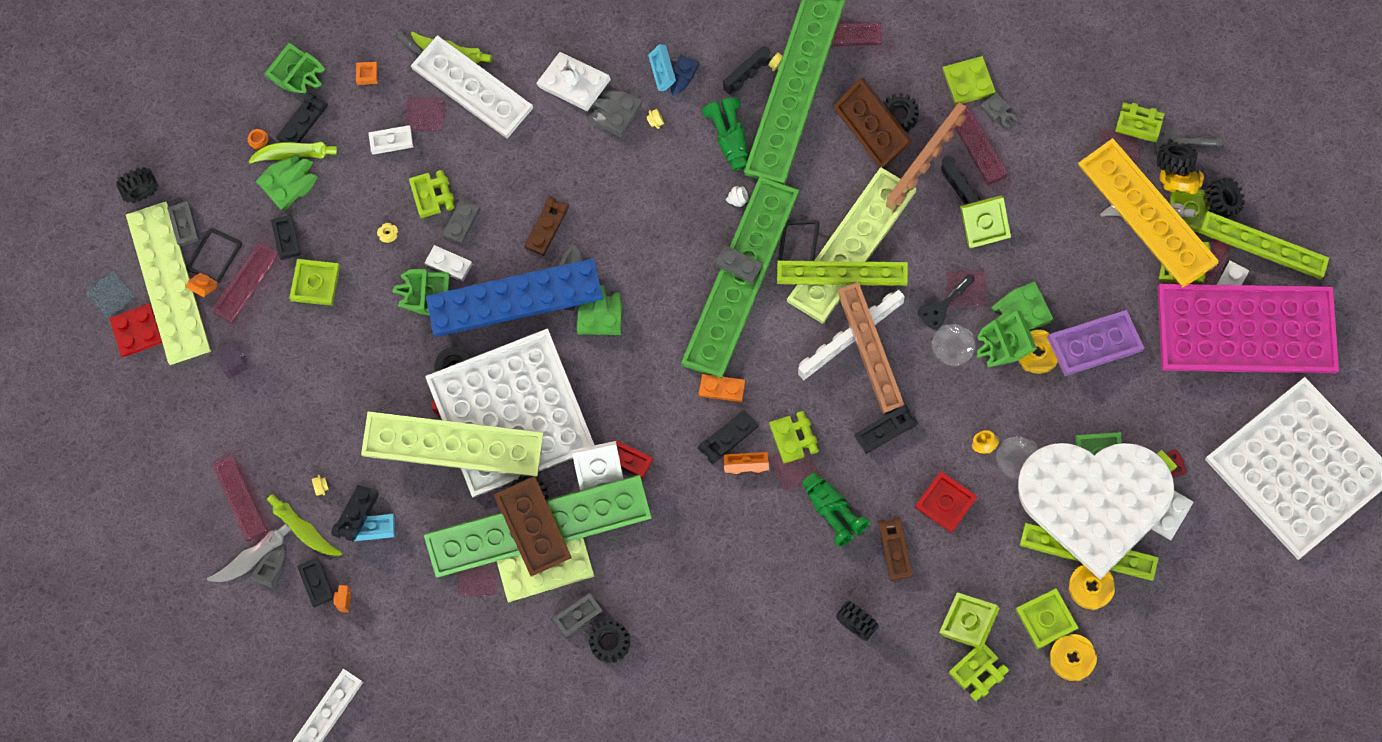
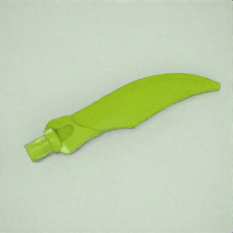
(472, 53)
(284, 150)
(301, 528)

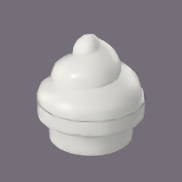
(738, 196)

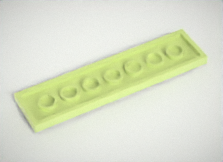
(852, 242)
(166, 283)
(452, 444)

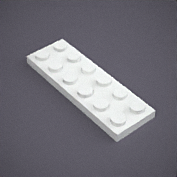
(472, 87)

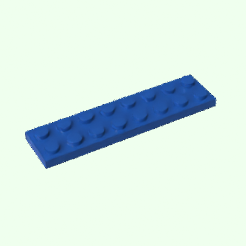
(514, 297)

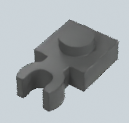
(996, 109)

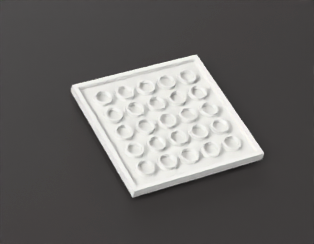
(514, 389)
(1300, 468)

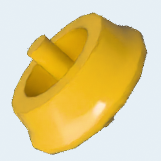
(985, 442)

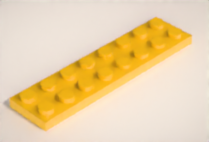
(1148, 213)

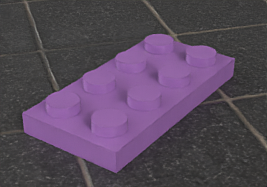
(1095, 343)

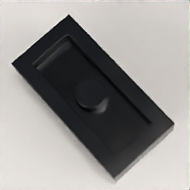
(286, 237)
(315, 582)

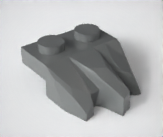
(614, 111)

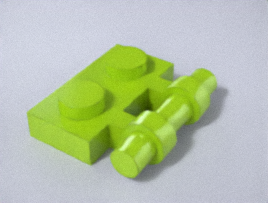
(1134, 122)
(425, 196)
(787, 440)
(975, 664)

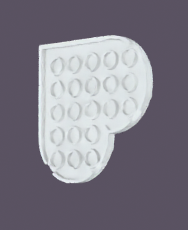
(1096, 502)

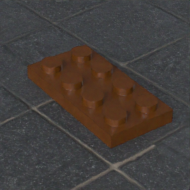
(872, 123)
(532, 526)

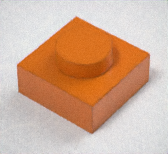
(366, 73)
(202, 284)
(342, 598)

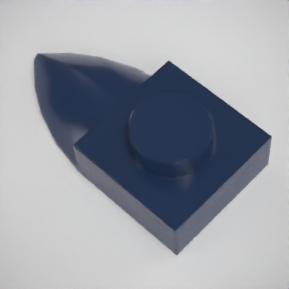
(684, 72)

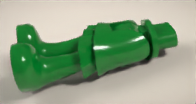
(733, 140)
(826, 502)

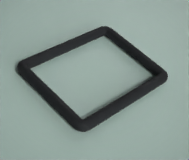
(802, 222)
(212, 230)

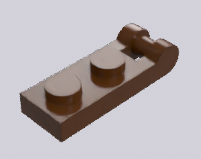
(546, 226)
(895, 550)

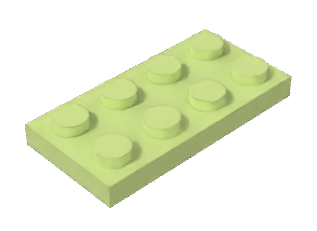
(520, 584)

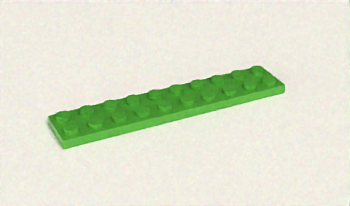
(794, 90)
(731, 296)
(575, 514)

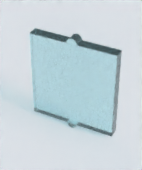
(110, 295)

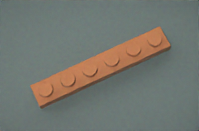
(922, 163)
(870, 347)

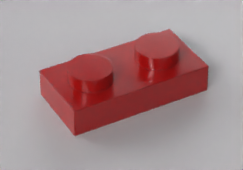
(633, 460)

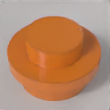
(258, 139)

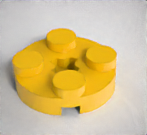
(1187, 182)
(1042, 363)
(1093, 599)
(1085, 653)

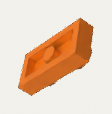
(723, 389)
(746, 462)

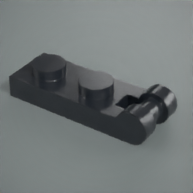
(747, 70)
(302, 120)
(958, 182)
(885, 429)
(728, 436)
(355, 513)

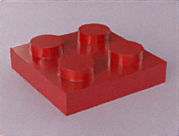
(135, 330)
(946, 502)

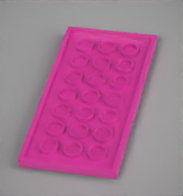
(1247, 328)

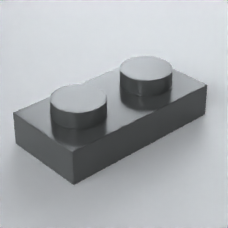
(461, 222)
(183, 224)
(738, 264)
(578, 615)

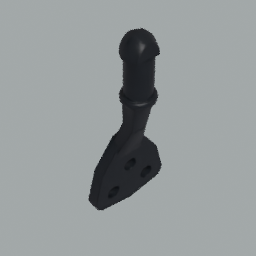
(942, 306)

